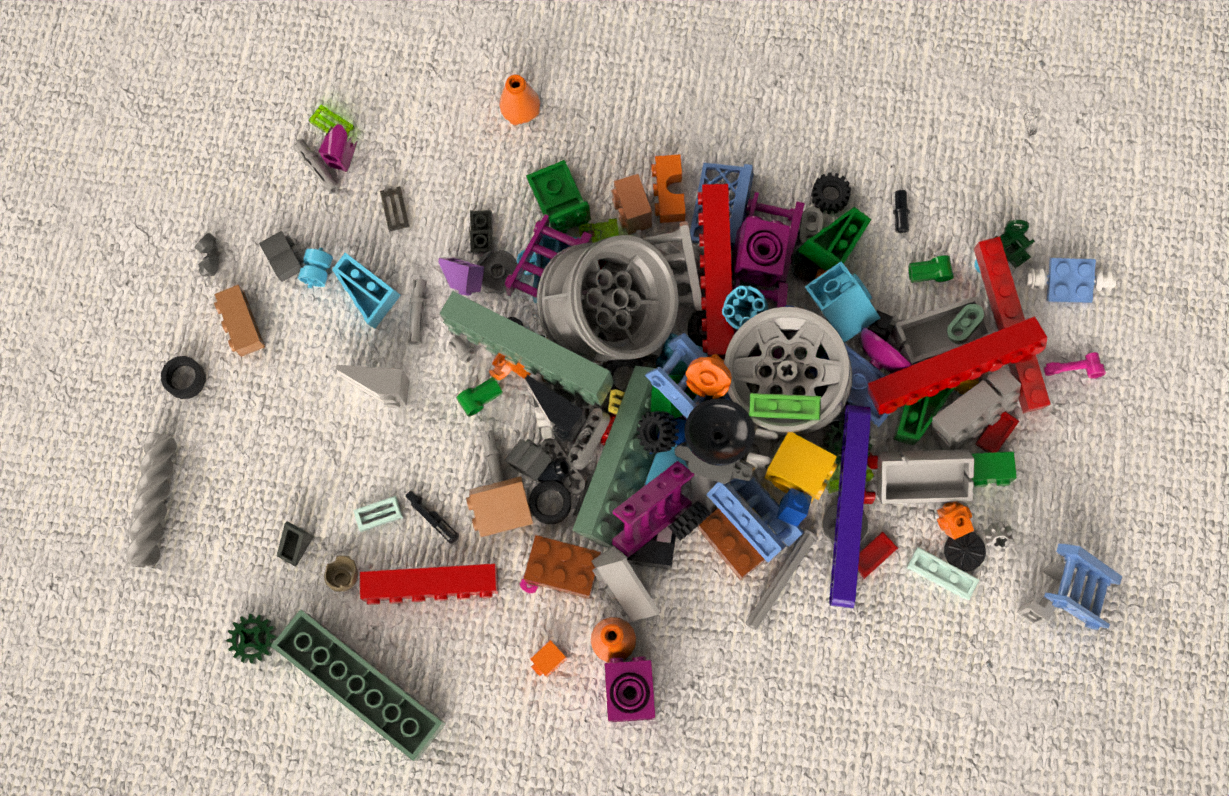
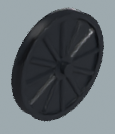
(803, 267)
(965, 552)

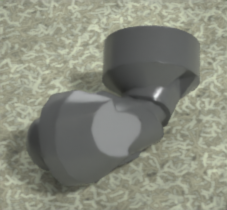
(210, 263)

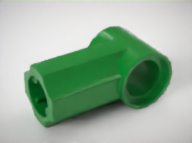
(936, 269)
(474, 399)

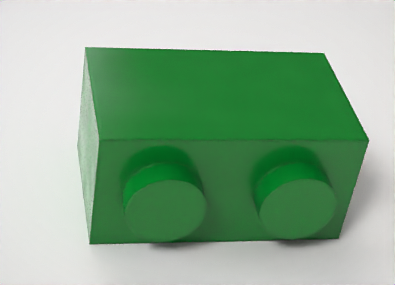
(994, 468)

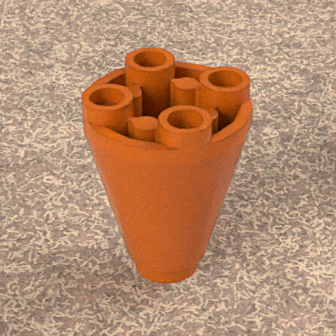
(519, 101)
(620, 647)

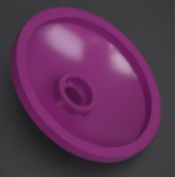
(882, 353)

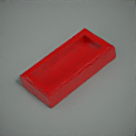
(997, 434)
(875, 553)

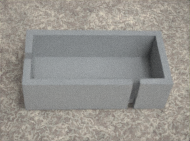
(927, 333)
(976, 410)
(925, 476)

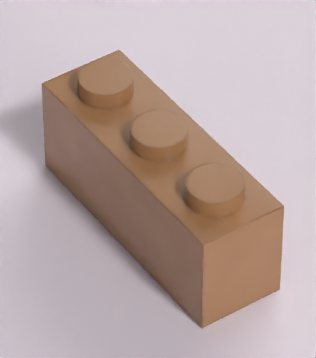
(238, 321)

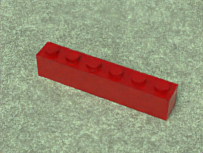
(429, 583)

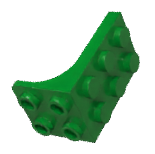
(559, 197)

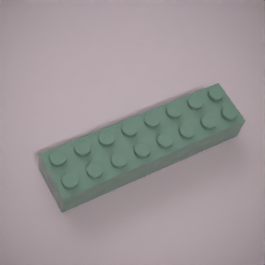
(527, 348)
(620, 467)
(358, 685)

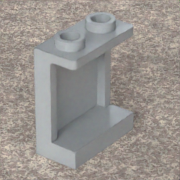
(1042, 612)

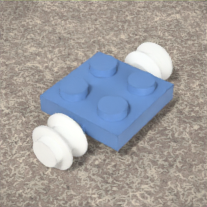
(1071, 280)

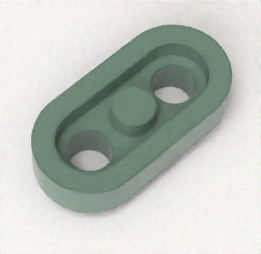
(964, 324)

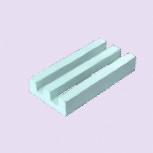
(360, 520)

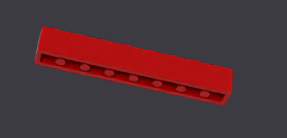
(716, 265)
(1007, 312)
(957, 365)

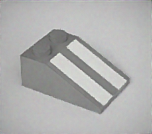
(383, 384)

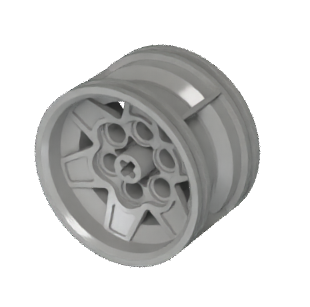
(643, 312)
(767, 332)

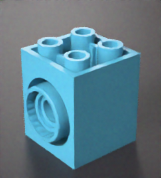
(843, 301)

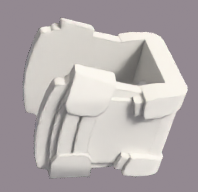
(762, 441)

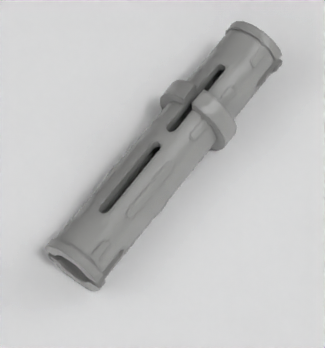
(310, 159)
(417, 311)
(492, 454)

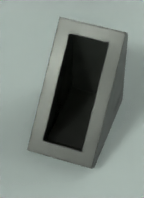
(293, 543)

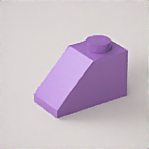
(462, 275)

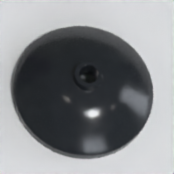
(723, 419)

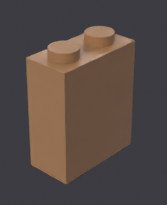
(499, 507)

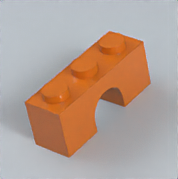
(668, 171)

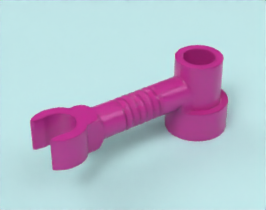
(1091, 365)

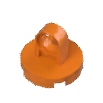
(503, 368)
(708, 376)

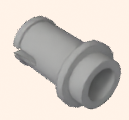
(464, 351)

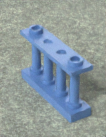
(688, 351)
(748, 522)
(1097, 572)

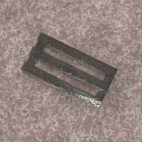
(391, 193)

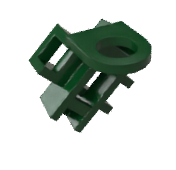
(1009, 237)

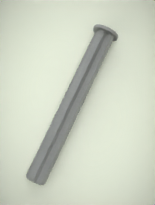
(781, 579)

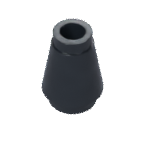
(556, 470)

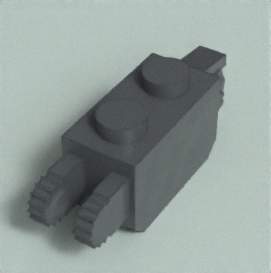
(722, 474)

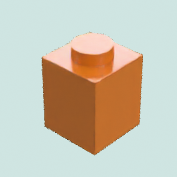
(547, 659)

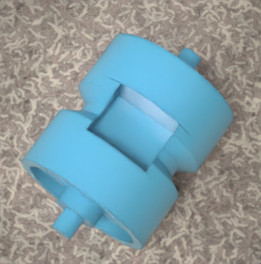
(315, 265)

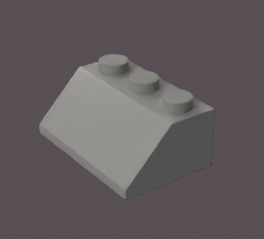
(624, 585)

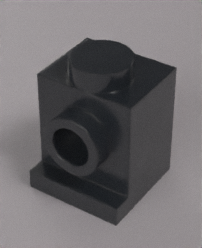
(882, 326)

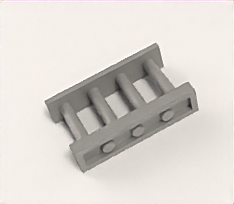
(686, 256)

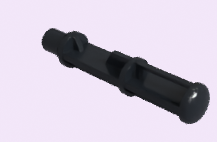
(432, 517)

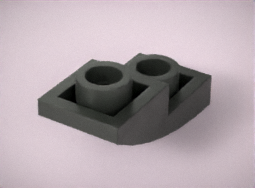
(481, 231)

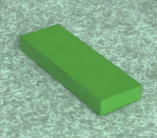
(785, 406)

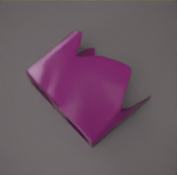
(336, 150)

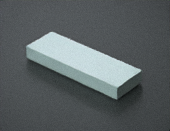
(943, 573)

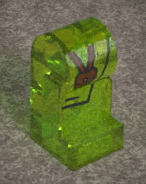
(600, 230)

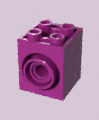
(760, 251)
(626, 675)

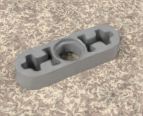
(598, 421)
(577, 476)

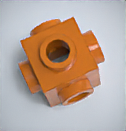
(955, 519)

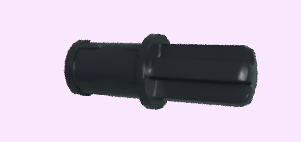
(901, 212)

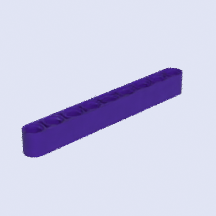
(850, 506)

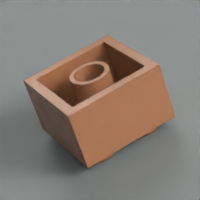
(632, 204)

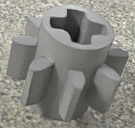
(998, 535)

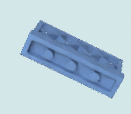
(740, 202)

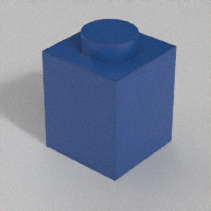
(794, 507)

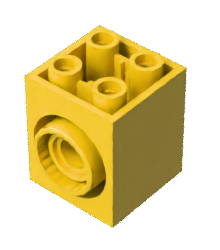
(801, 466)

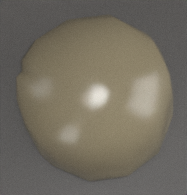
(341, 574)

